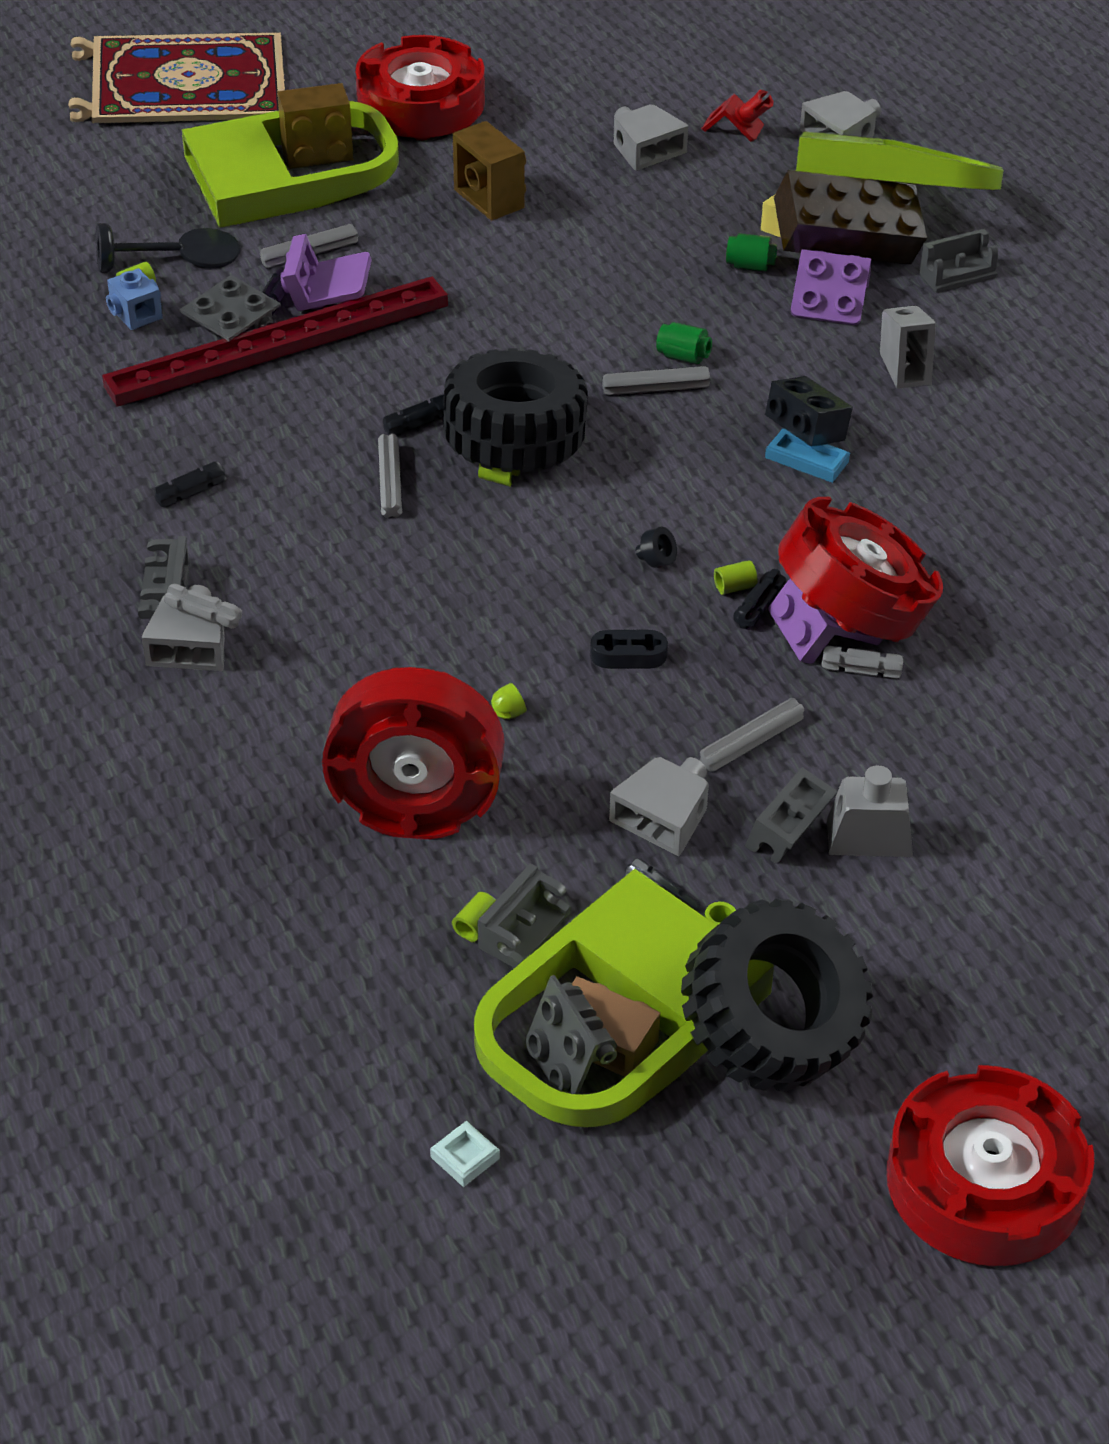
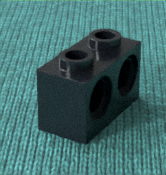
(808, 411)

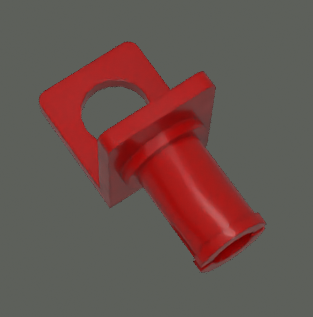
(742, 115)

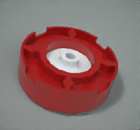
(423, 85)
(859, 570)
(414, 752)
(989, 1166)

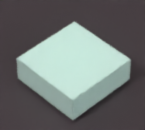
(465, 1153)

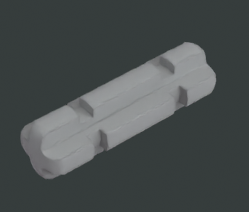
(203, 606)
(862, 662)

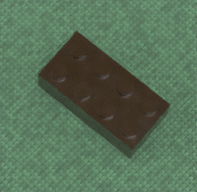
(850, 216)

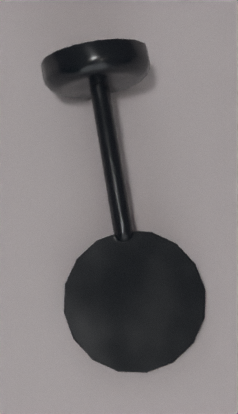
(199, 246)

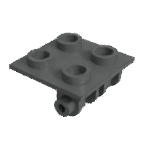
(231, 308)
(568, 1037)

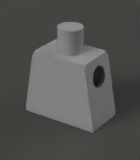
(840, 115)
(648, 135)
(911, 335)
(183, 639)
(662, 802)
(870, 816)

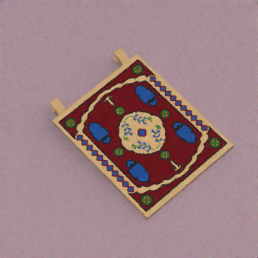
(180, 77)

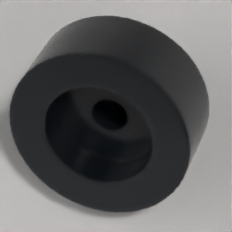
(657, 547)

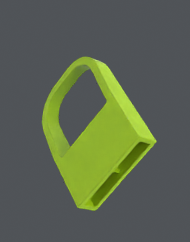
(892, 162)
(249, 181)
(635, 946)

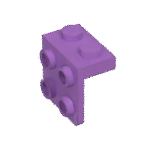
(324, 282)
(830, 287)
(805, 627)

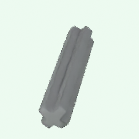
(320, 242)
(656, 380)
(389, 476)
(751, 734)

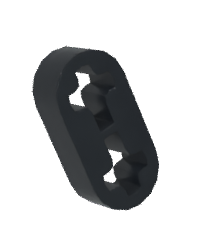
(628, 649)

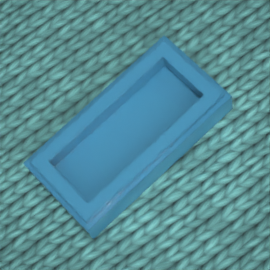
(820, 460)

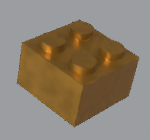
(315, 125)
(489, 170)

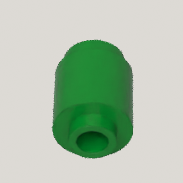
(751, 252)
(684, 342)

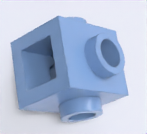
(134, 299)

